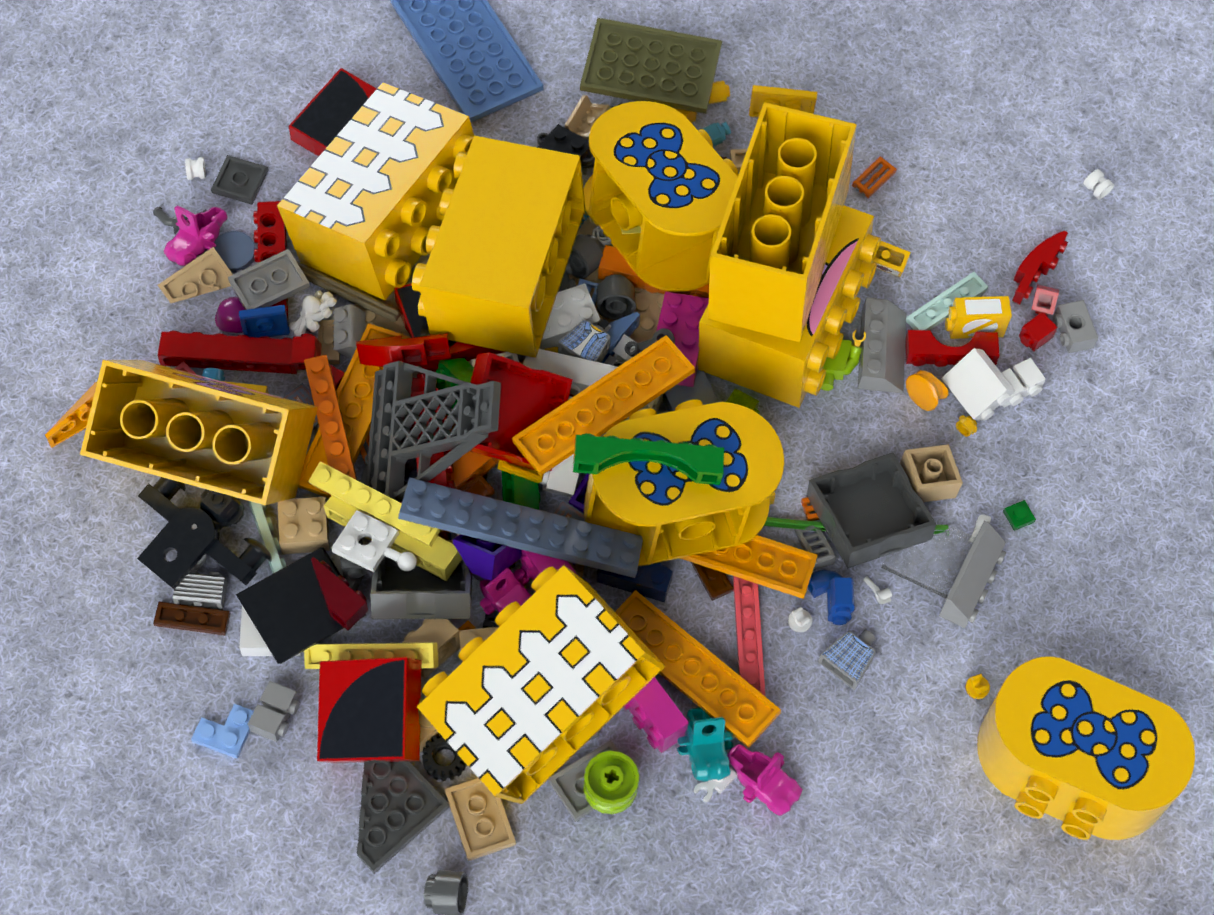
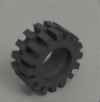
(436, 769)

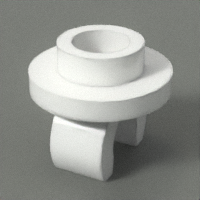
(800, 620)

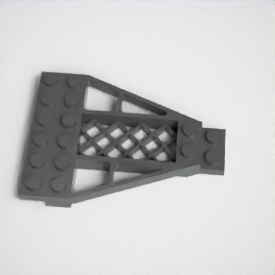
(396, 411)

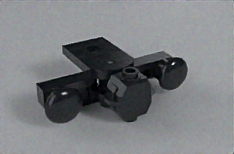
(196, 532)

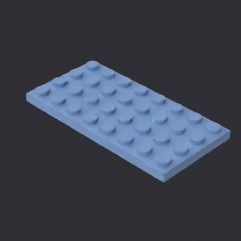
(470, 53)

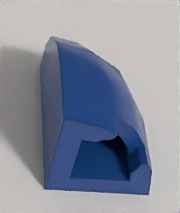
(820, 581)

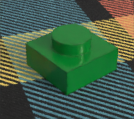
(1019, 515)

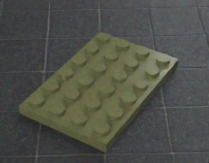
(651, 65)

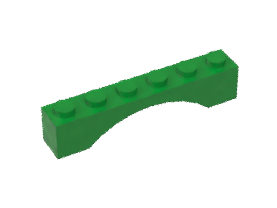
(697, 462)

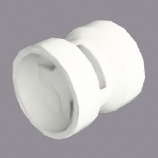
(1098, 184)

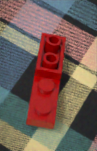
(1038, 262)
(413, 351)

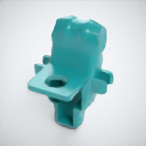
(706, 745)

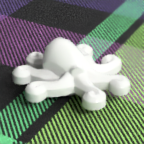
(313, 311)

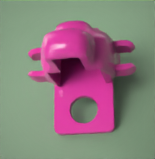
(194, 234)
(504, 590)
(764, 779)

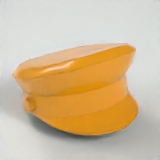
(925, 390)

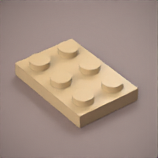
(479, 819)

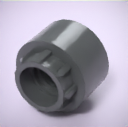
(585, 255)
(615, 297)
(446, 892)

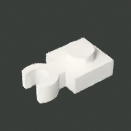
(718, 785)

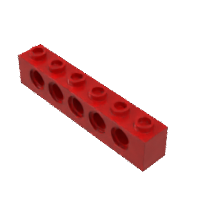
(267, 215)

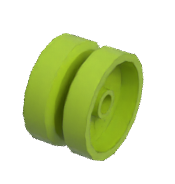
(613, 768)

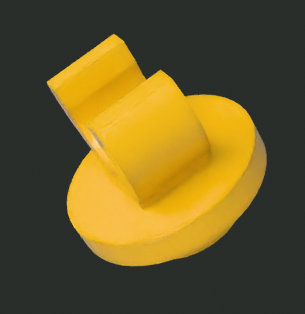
(977, 687)

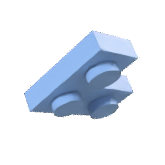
(228, 737)

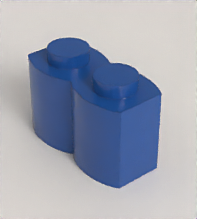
(840, 600)

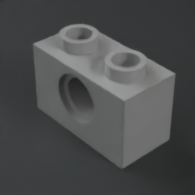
(1075, 315)

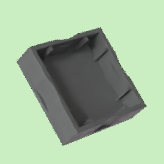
(870, 510)
(420, 593)

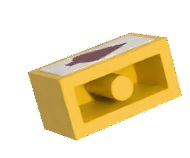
(891, 259)

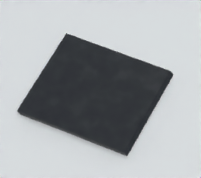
(291, 608)

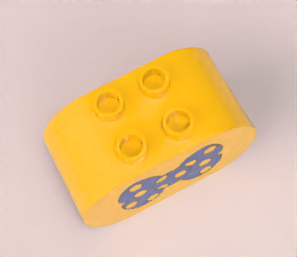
(666, 179)
(671, 509)
(1084, 750)

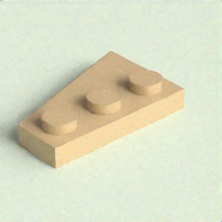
(198, 277)

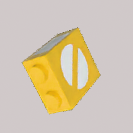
(978, 315)

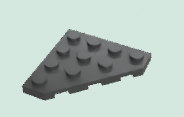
(393, 810)

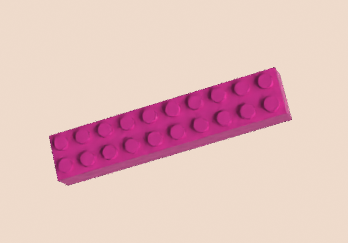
(652, 705)

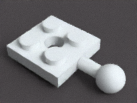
(371, 555)

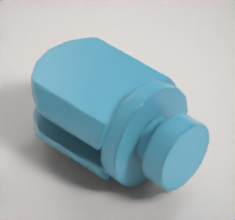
(717, 132)

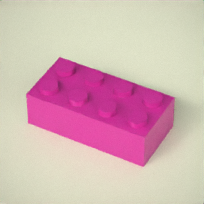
(681, 316)

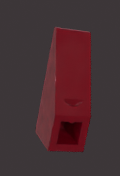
(342, 602)

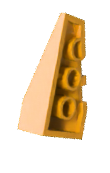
(73, 420)

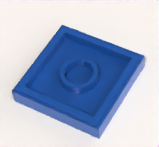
(264, 321)

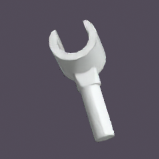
(979, 522)
(882, 596)

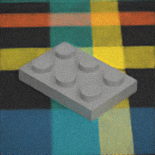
(269, 281)
(570, 781)

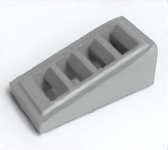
(822, 561)

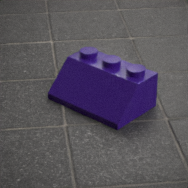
(485, 557)

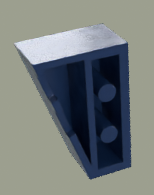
(650, 581)

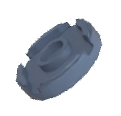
(235, 250)

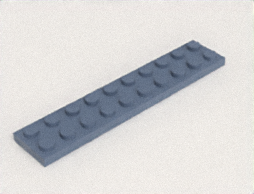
(521, 527)

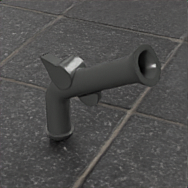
(165, 219)

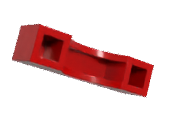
(924, 348)

